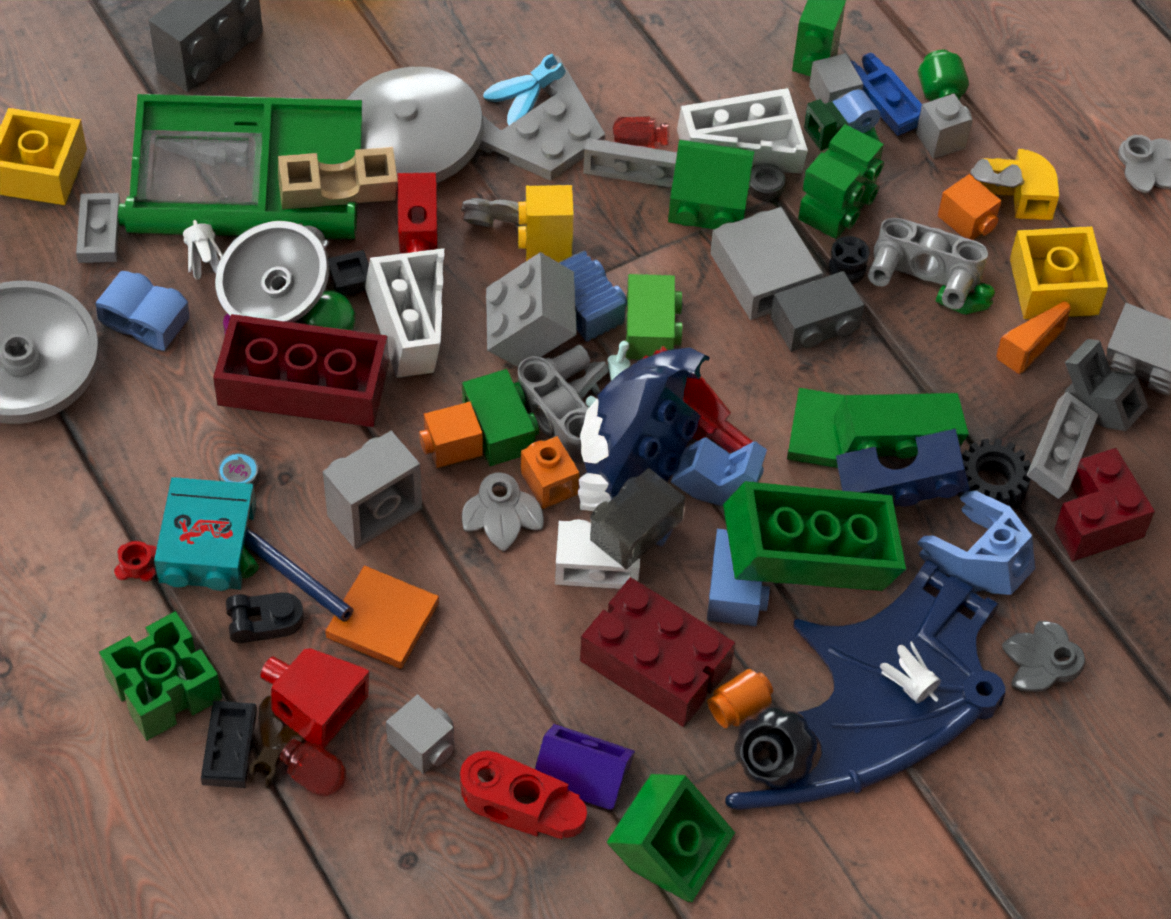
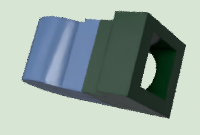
(852, 109)

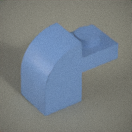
(713, 473)

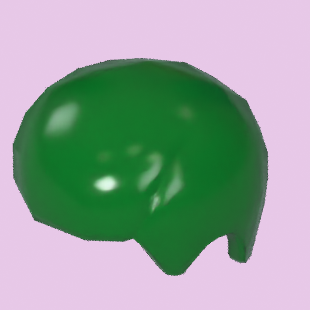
(331, 311)

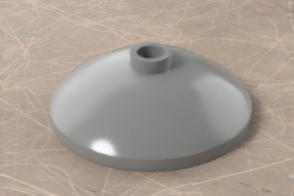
(262, 262)

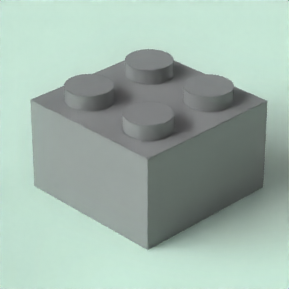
(531, 310)
(372, 489)

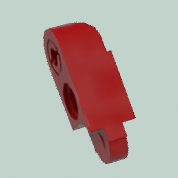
(553, 813)

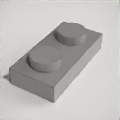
(98, 228)

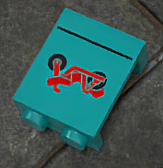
(204, 533)

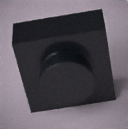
(349, 272)

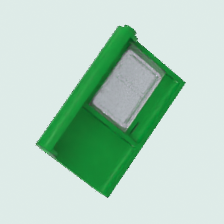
(220, 162)

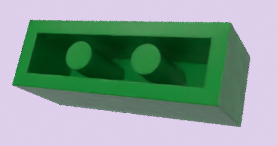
(896, 420)

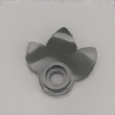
(1038, 657)

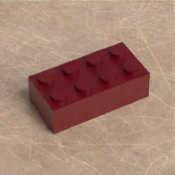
(301, 370)

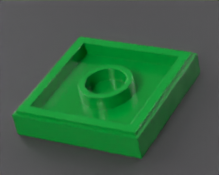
(814, 429)

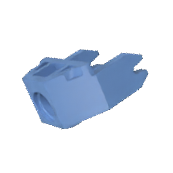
(998, 559)

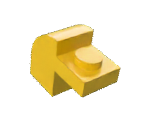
(1040, 190)

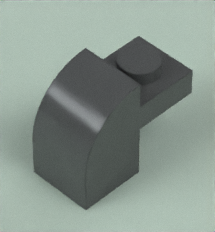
(1111, 395)

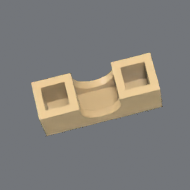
(363, 179)

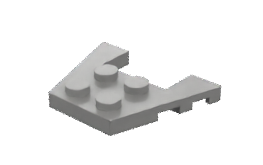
(548, 136)

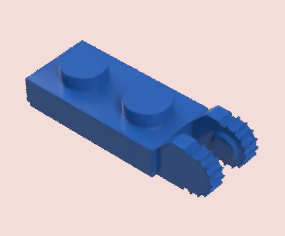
(889, 94)

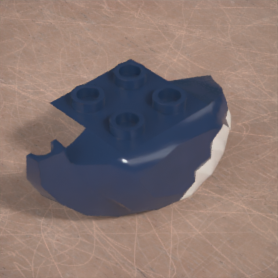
(638, 424)

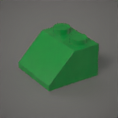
(710, 185)
(671, 835)

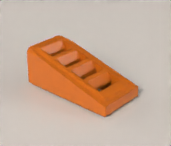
(1029, 340)

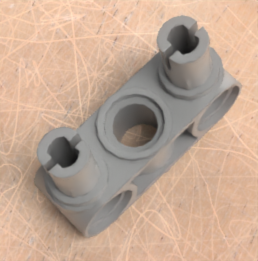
(929, 256)
(554, 400)

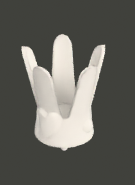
(201, 245)
(921, 680)

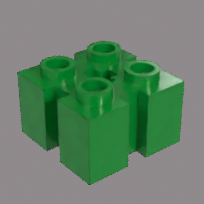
(841, 182)
(161, 675)

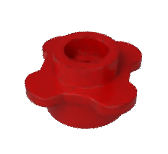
(133, 552)

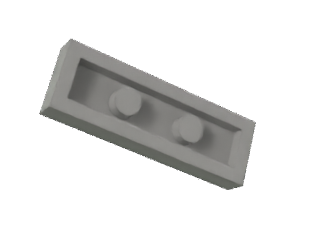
(629, 162)
(1062, 445)

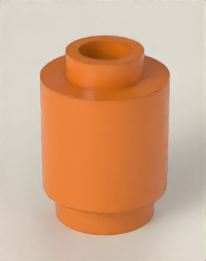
(740, 698)

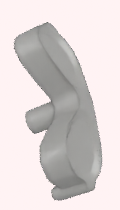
(1009, 177)
(593, 374)

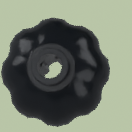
(775, 747)

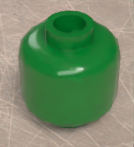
(942, 75)

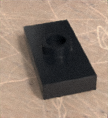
(229, 744)

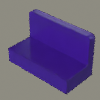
(585, 763)

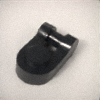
(280, 614)

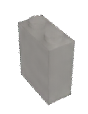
(762, 259)

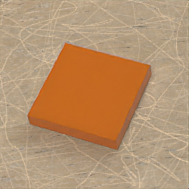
(385, 617)

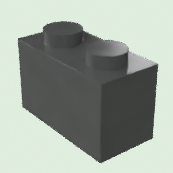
(817, 311)

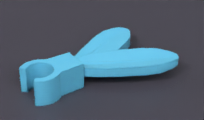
(525, 88)

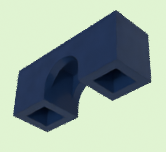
(933, 474)

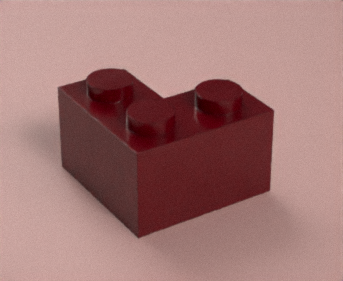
(1107, 510)

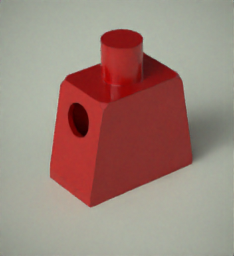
(417, 212)
(315, 693)

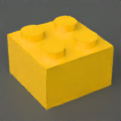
(40, 155)
(1058, 268)

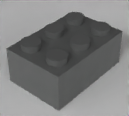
(200, 36)

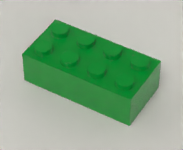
(813, 536)

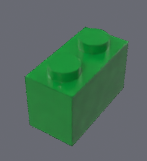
(818, 33)
(500, 415)

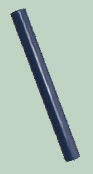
(297, 576)

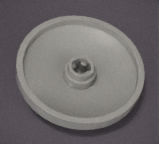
(424, 116)
(44, 351)

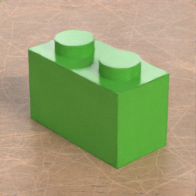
(651, 314)

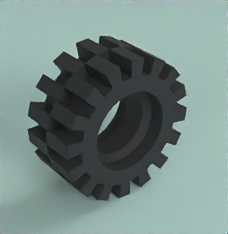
(1002, 460)

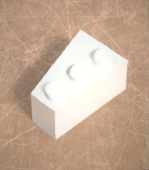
(749, 122)
(408, 307)

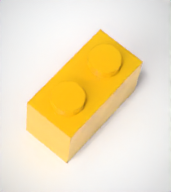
(547, 222)

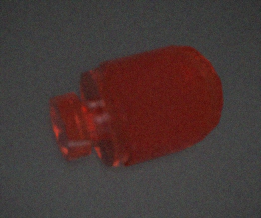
(641, 132)
(314, 767)

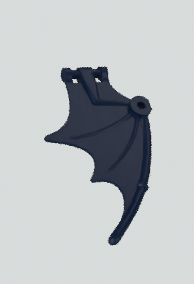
(869, 721)

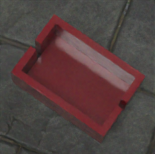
(657, 651)

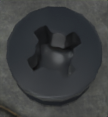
(850, 256)

